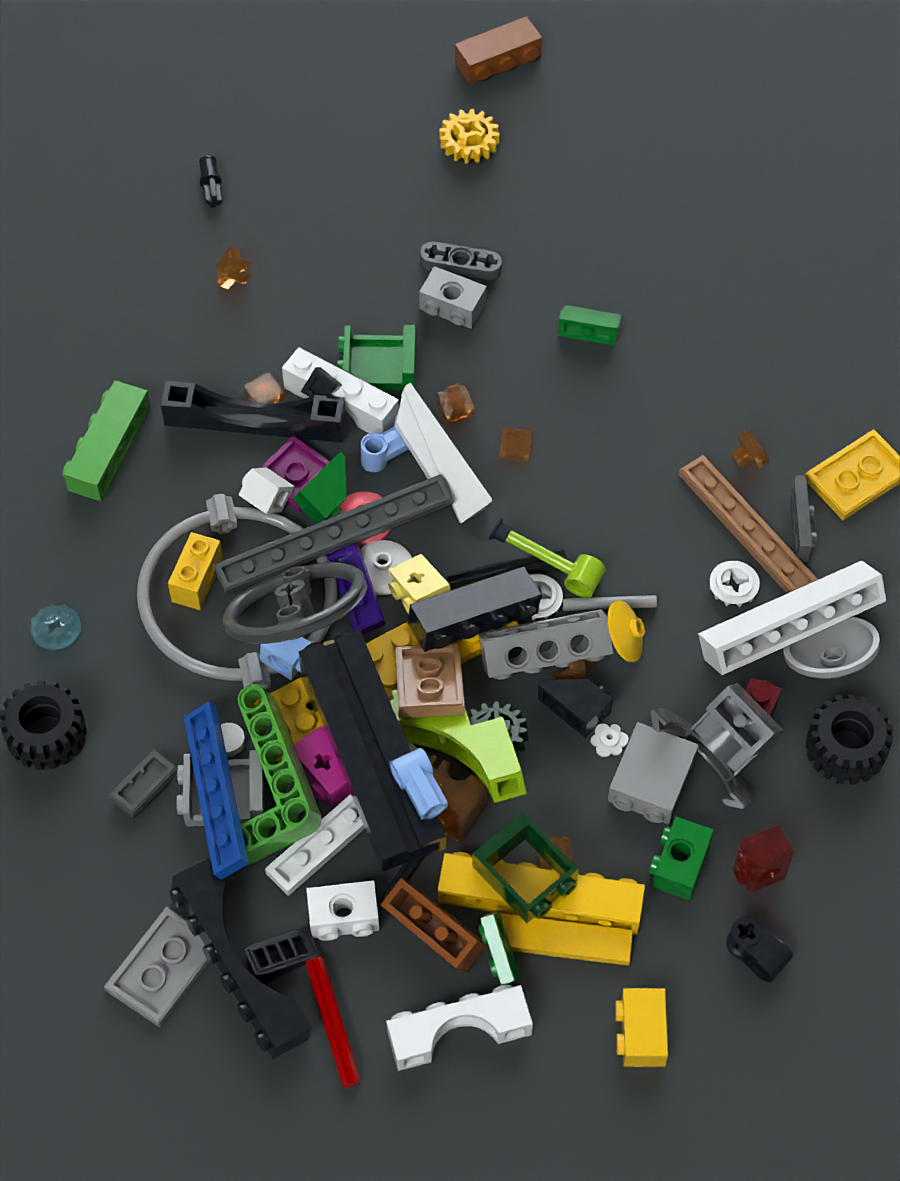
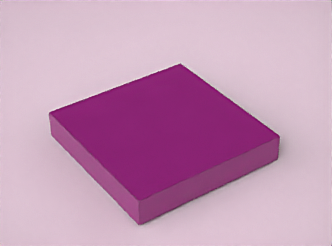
(296, 464)

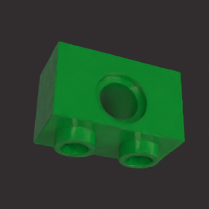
(680, 876)

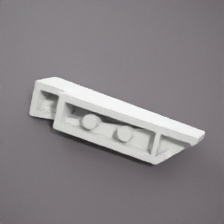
(439, 455)

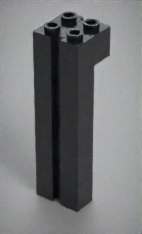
(365, 739)

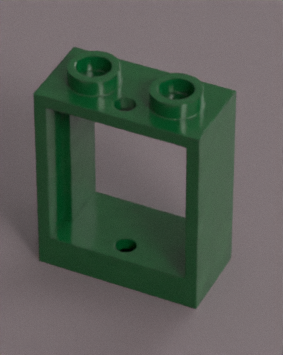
(504, 842)

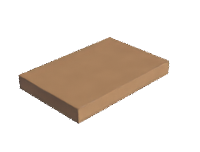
(429, 681)

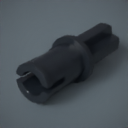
(210, 180)

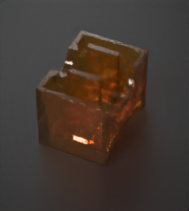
(464, 798)

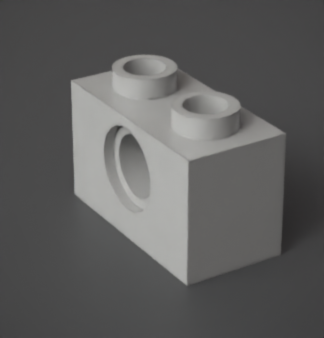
(452, 297)

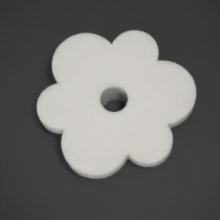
(605, 746)

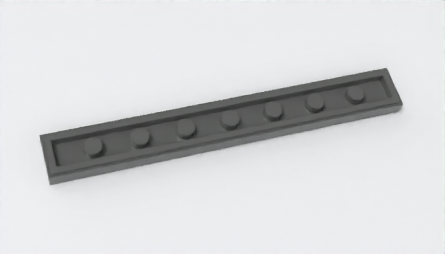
(333, 534)

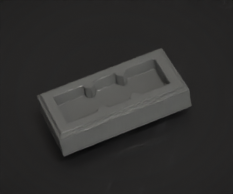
(143, 783)

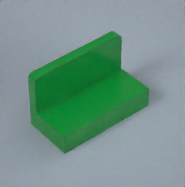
(589, 325)

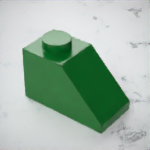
(325, 491)

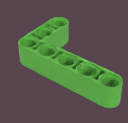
(278, 776)

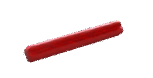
(333, 1022)

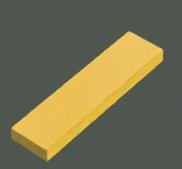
(569, 939)

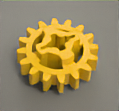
(469, 136)

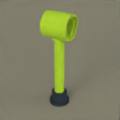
(582, 575)

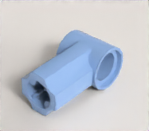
(386, 445)
(415, 775)

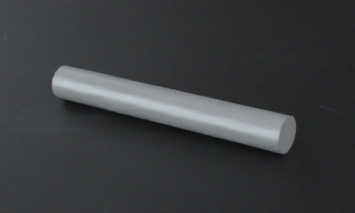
(598, 603)

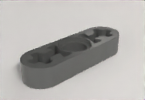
(481, 256)

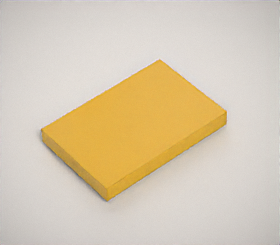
(856, 474)

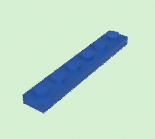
(215, 791)

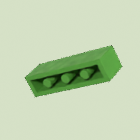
(106, 440)

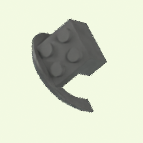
(727, 737)

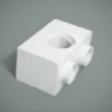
(326, 900)

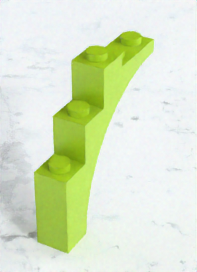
(480, 746)

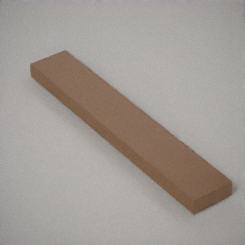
(746, 525)

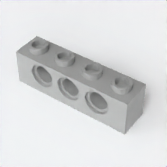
(497, 644)

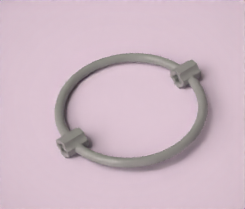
(222, 519)

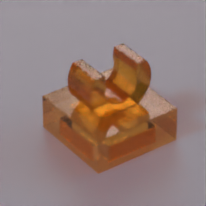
(231, 268)
(455, 403)
(749, 451)

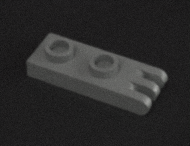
(802, 519)

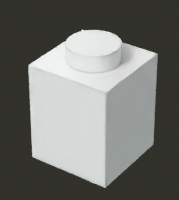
(265, 490)

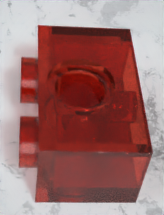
(763, 859)

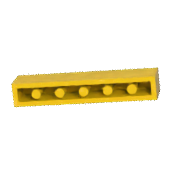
(591, 902)

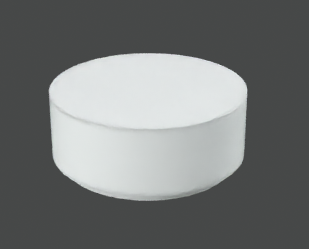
(233, 738)

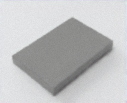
(159, 968)

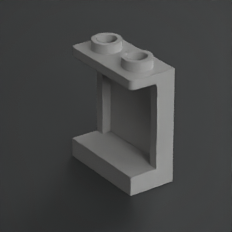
(652, 773)
(247, 782)

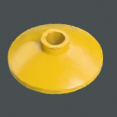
(625, 631)

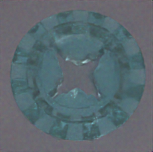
(61, 636)

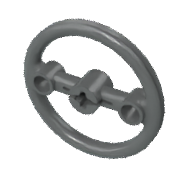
(296, 611)

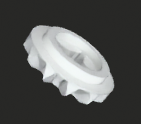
(742, 574)
(551, 595)

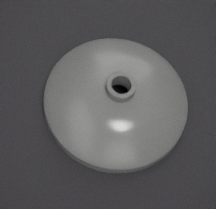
(835, 650)

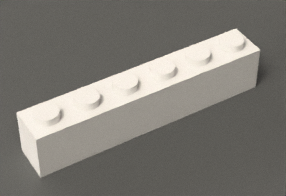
(792, 617)

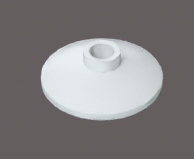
(383, 551)

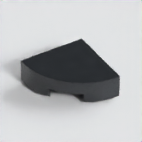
(320, 383)

